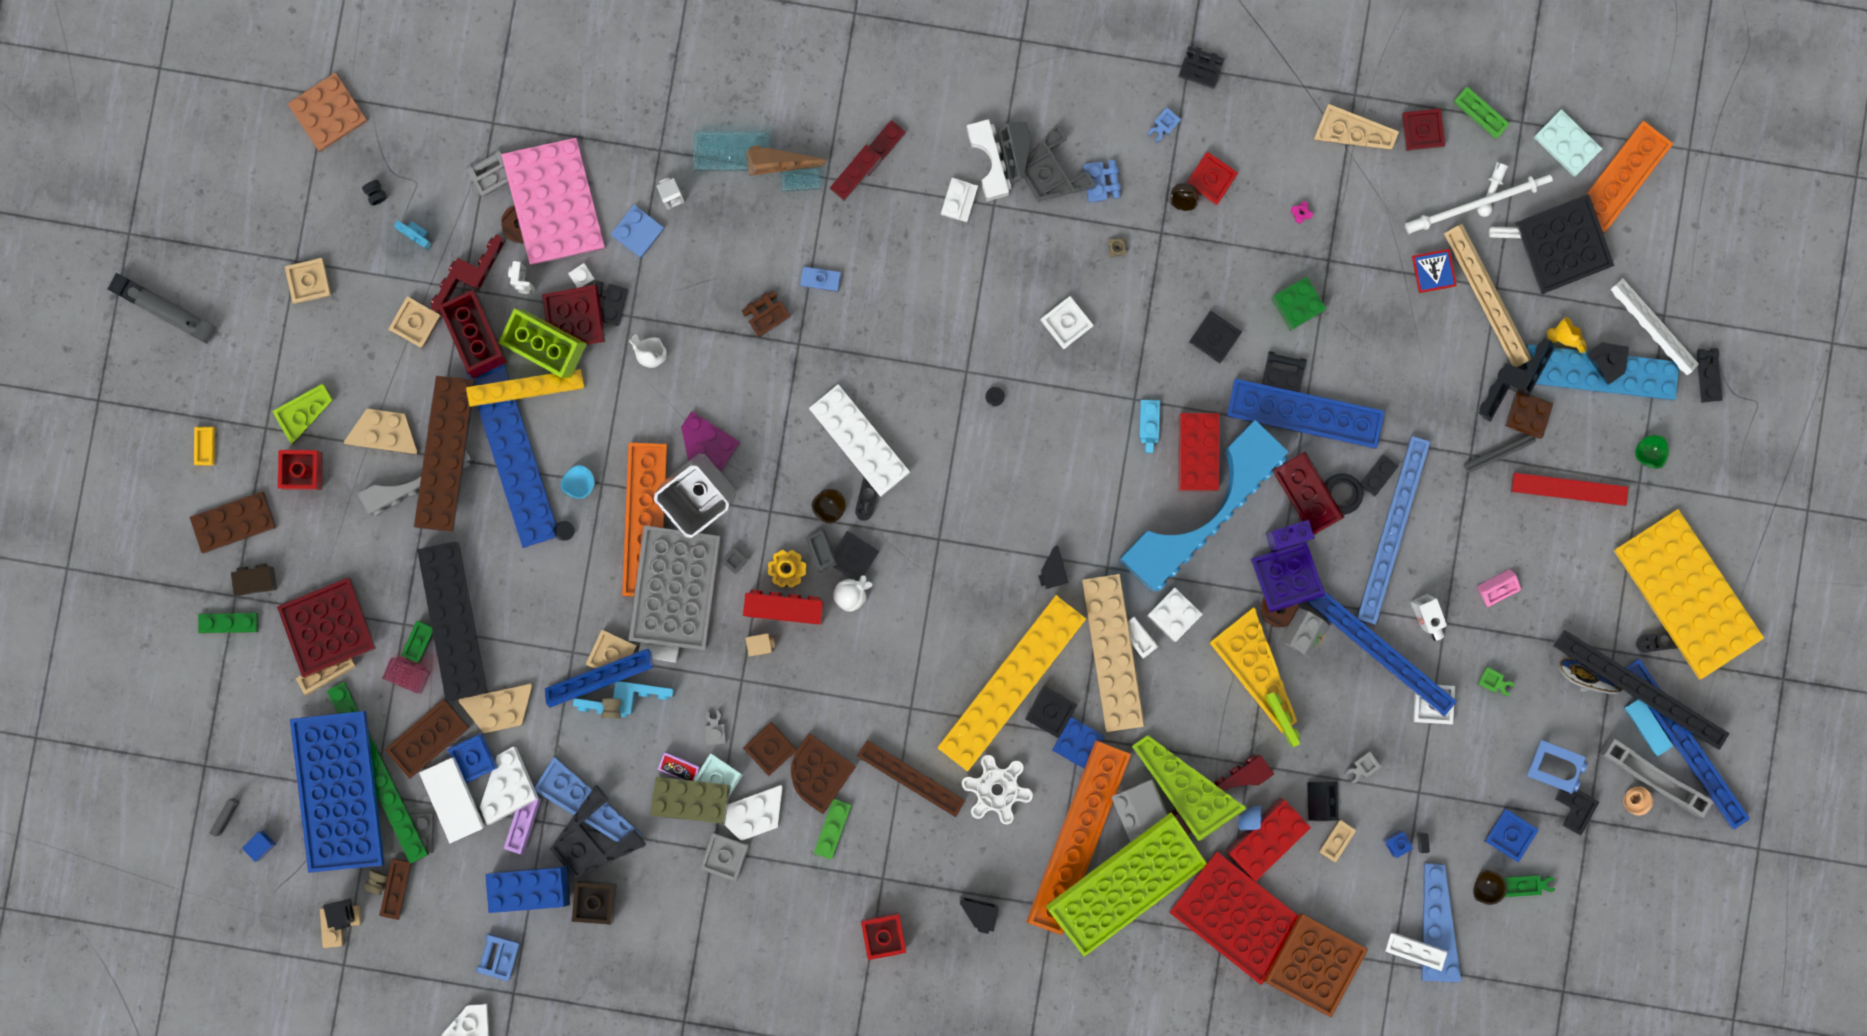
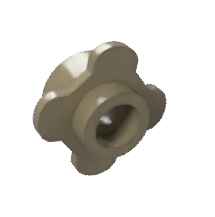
(1117, 242)

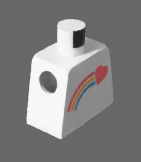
(1428, 609)

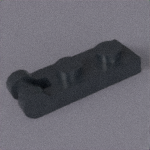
(1709, 375)

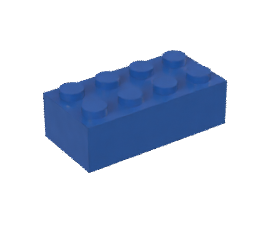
(527, 889)

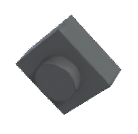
(734, 560)

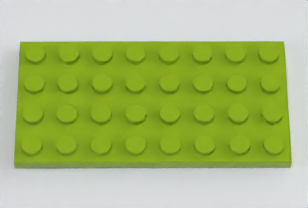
(1126, 885)

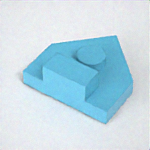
(415, 233)

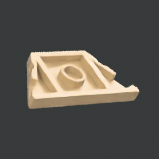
(383, 431)
(499, 708)

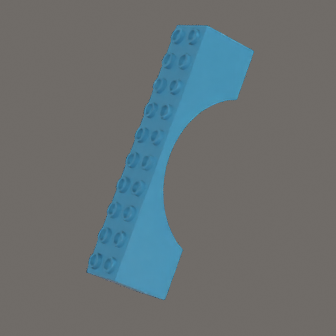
(1249, 460)

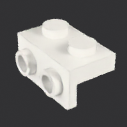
(517, 273)

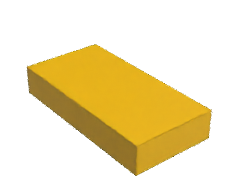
(204, 446)

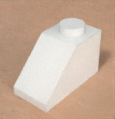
(670, 193)

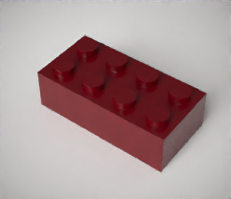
(472, 334)

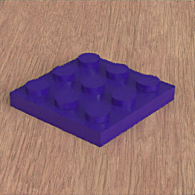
(1288, 577)

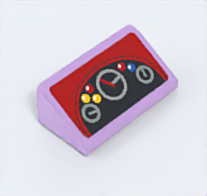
(678, 767)

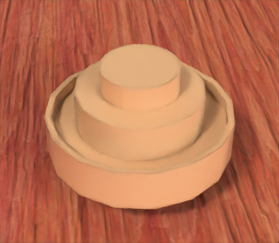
(1638, 801)

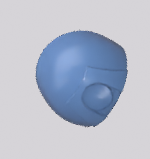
(1250, 818)

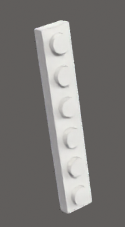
(1654, 326)

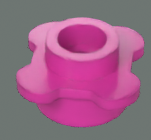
(1299, 218)

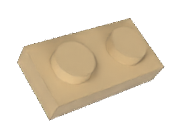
(1337, 841)

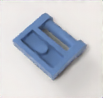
(504, 957)

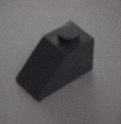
(1053, 570)

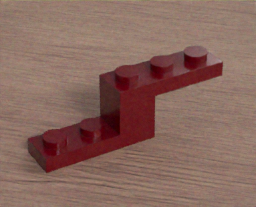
(867, 160)
(468, 273)

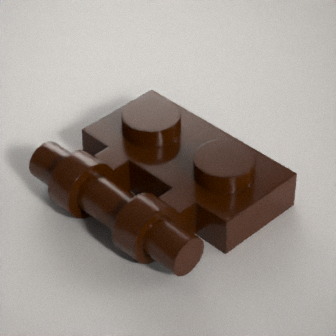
(768, 318)

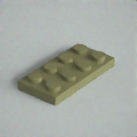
(690, 800)

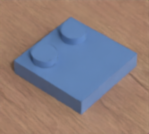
(637, 231)

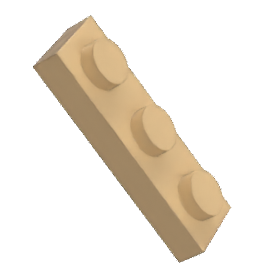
(320, 679)

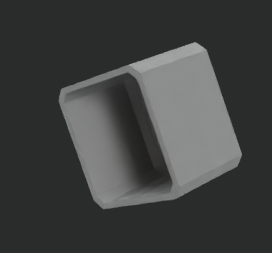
(686, 507)

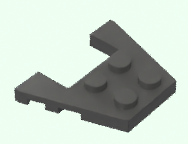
(1045, 174)

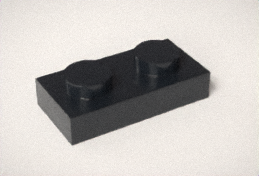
(1379, 475)

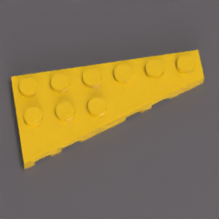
(1251, 661)

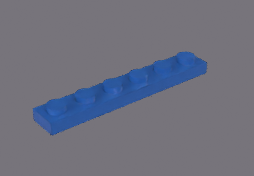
(599, 678)

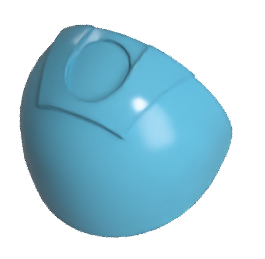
(578, 482)

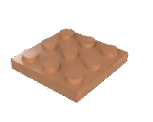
(327, 112)

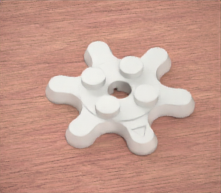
(983, 788)

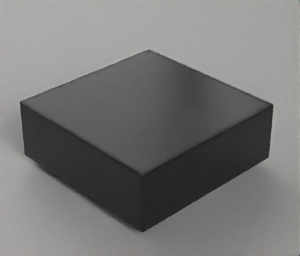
(1423, 842)

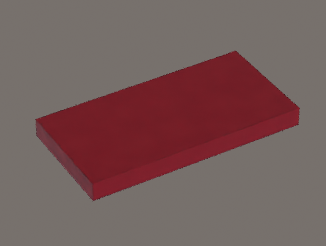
(1308, 493)

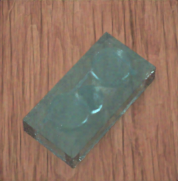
(800, 180)

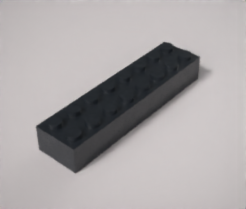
(452, 621)

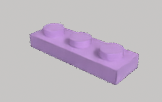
(521, 828)

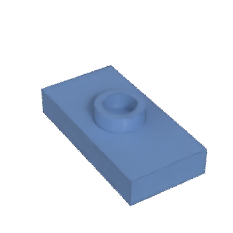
(820, 279)

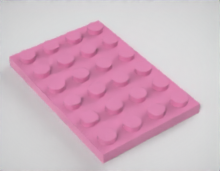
(553, 201)

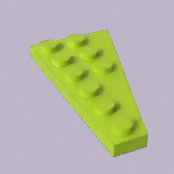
(1194, 796)

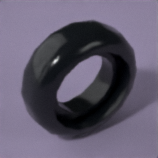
(1355, 486)

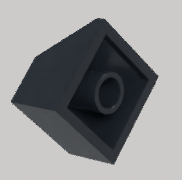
(981, 914)

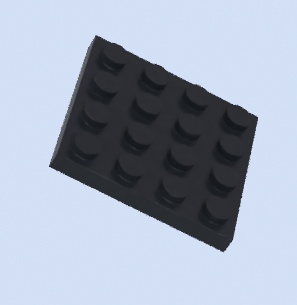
(1565, 244)

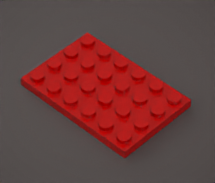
(1235, 916)

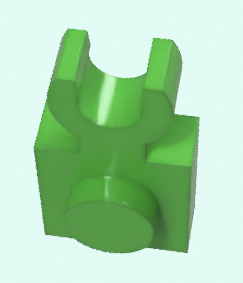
(1493, 681)

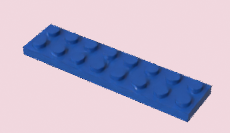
(1305, 413)

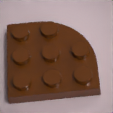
(819, 773)

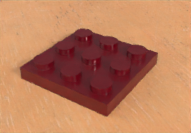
(576, 313)

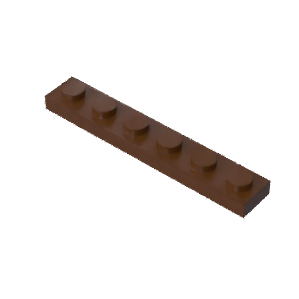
(911, 778)

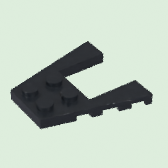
(579, 850)

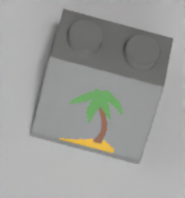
(1305, 633)

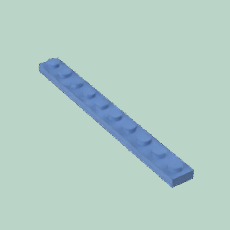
(1393, 530)

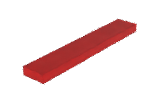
(1569, 489)

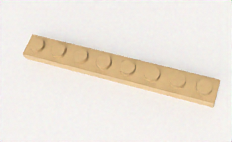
(1487, 296)

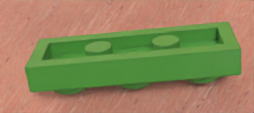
(1481, 112)
(832, 829)

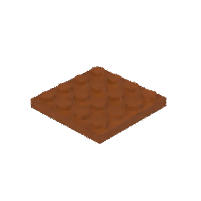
(1315, 965)

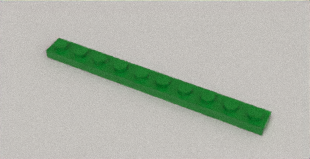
(385, 786)

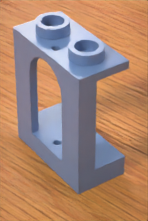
(1566, 785)

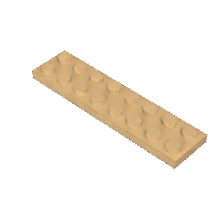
(1113, 653)

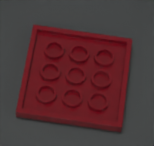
(326, 627)

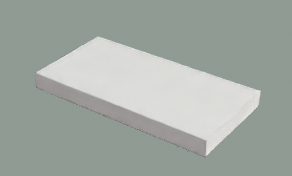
(452, 800)

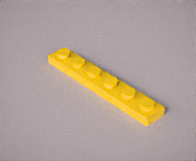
(523, 388)

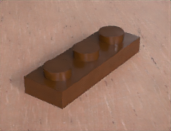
(395, 889)

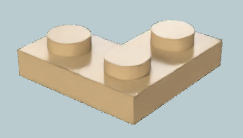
(334, 938)

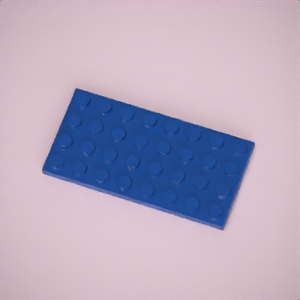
(337, 791)

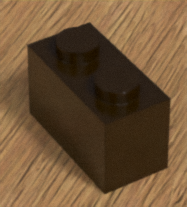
(253, 580)

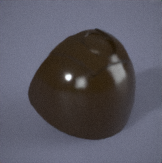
(829, 505)
(1489, 888)

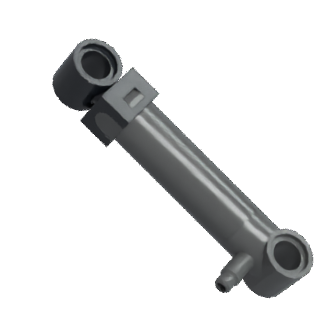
(161, 308)

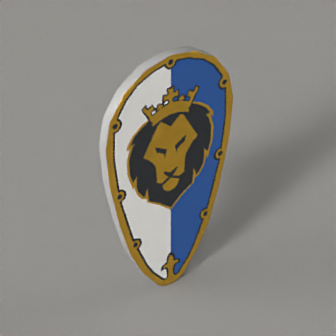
(1585, 678)

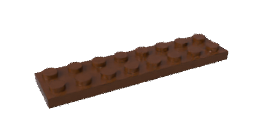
(444, 455)

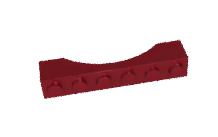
(1251, 773)

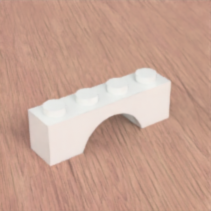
(982, 137)

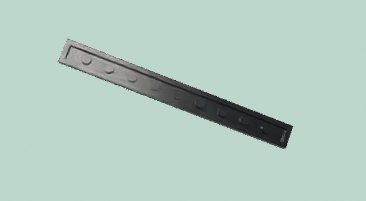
(1641, 689)

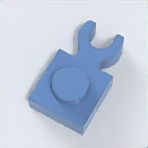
(1165, 123)

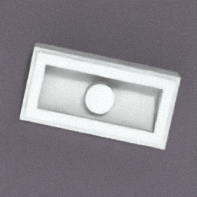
(661, 652)

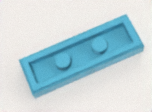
(1648, 727)

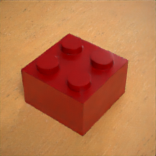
(300, 470)
(883, 936)

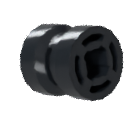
(374, 192)

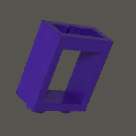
(1289, 535)

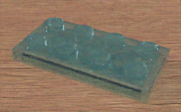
(725, 149)

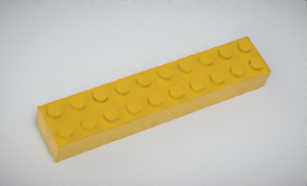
(1011, 683)

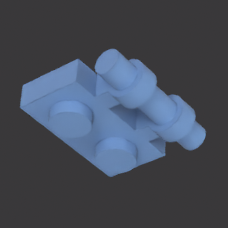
(1098, 175)

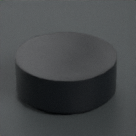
(994, 396)
(564, 531)

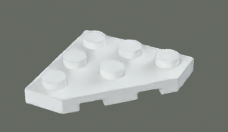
(507, 787)
(470, 1022)

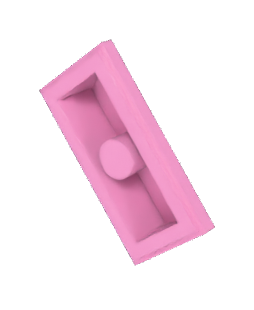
(1499, 587)

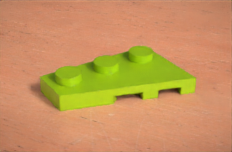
(302, 411)

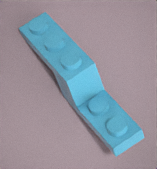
(626, 692)

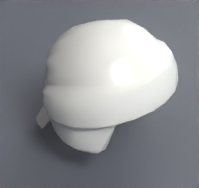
(649, 351)
(851, 594)

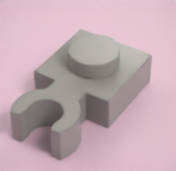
(715, 732)
(1365, 766)

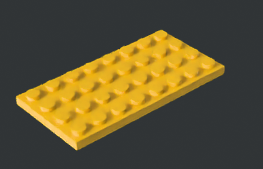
(1688, 594)

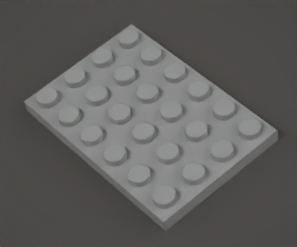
(674, 588)

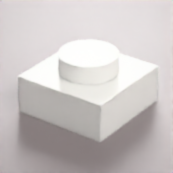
(581, 276)

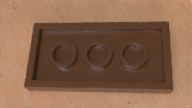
(232, 522)
(427, 738)

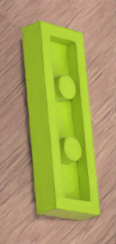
(1283, 719)

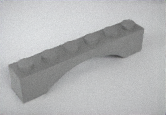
(380, 497)
(1655, 778)

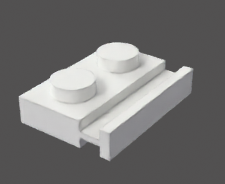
(959, 200)

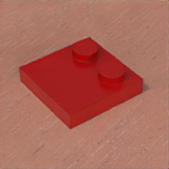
(1212, 178)

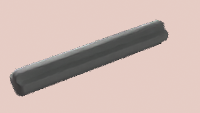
(1499, 453)

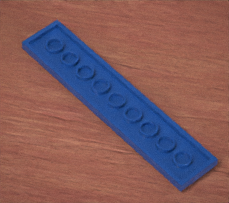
(516, 465)

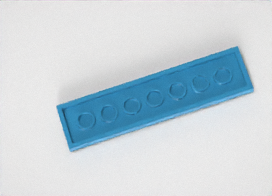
(1642, 375)

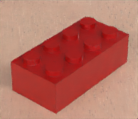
(1198, 452)
(783, 608)
(1261, 848)

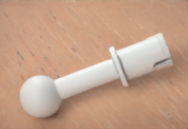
(1495, 179)

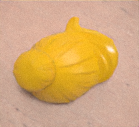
(1567, 335)

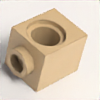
(760, 644)

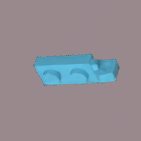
(1149, 423)

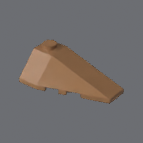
(772, 161)

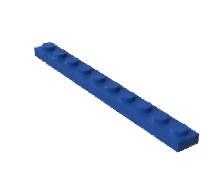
(1383, 653)
(1697, 760)

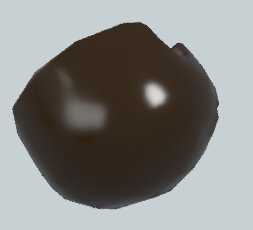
(1184, 197)

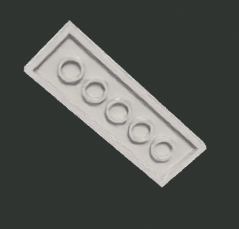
(859, 440)

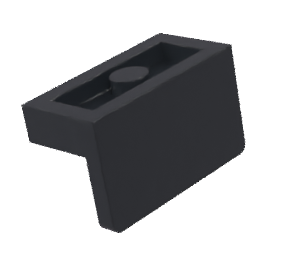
(1323, 801)

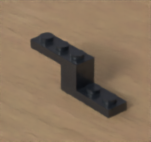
(1516, 379)

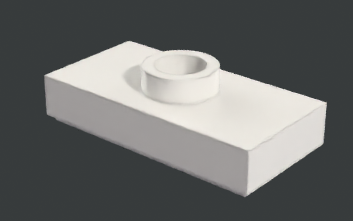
(1141, 639)

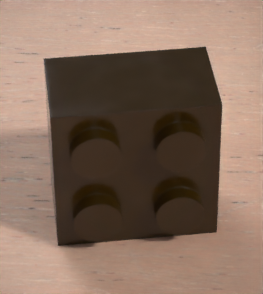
(594, 902)

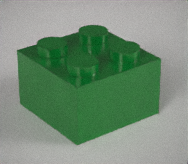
(1298, 303)

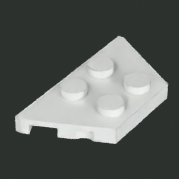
(754, 813)

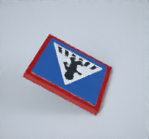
(1434, 271)

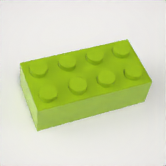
(542, 343)

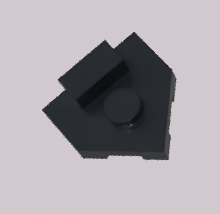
(1609, 360)

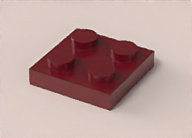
(1423, 129)

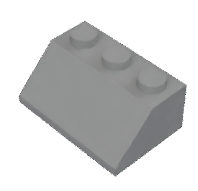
(1139, 808)

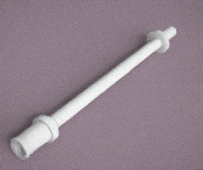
(1425, 222)

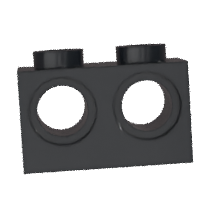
(339, 914)

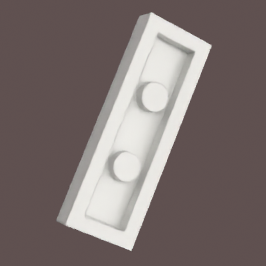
(1416, 951)

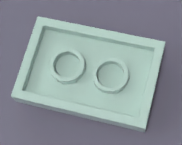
(1567, 143)
(719, 772)

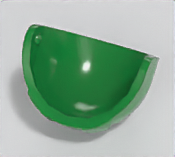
(1652, 451)

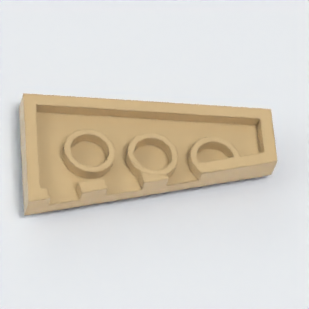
(1348, 128)

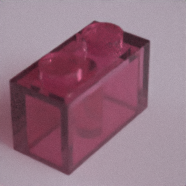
(405, 674)

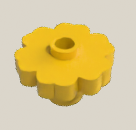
(782, 559)

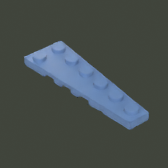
(569, 792)
(1438, 924)

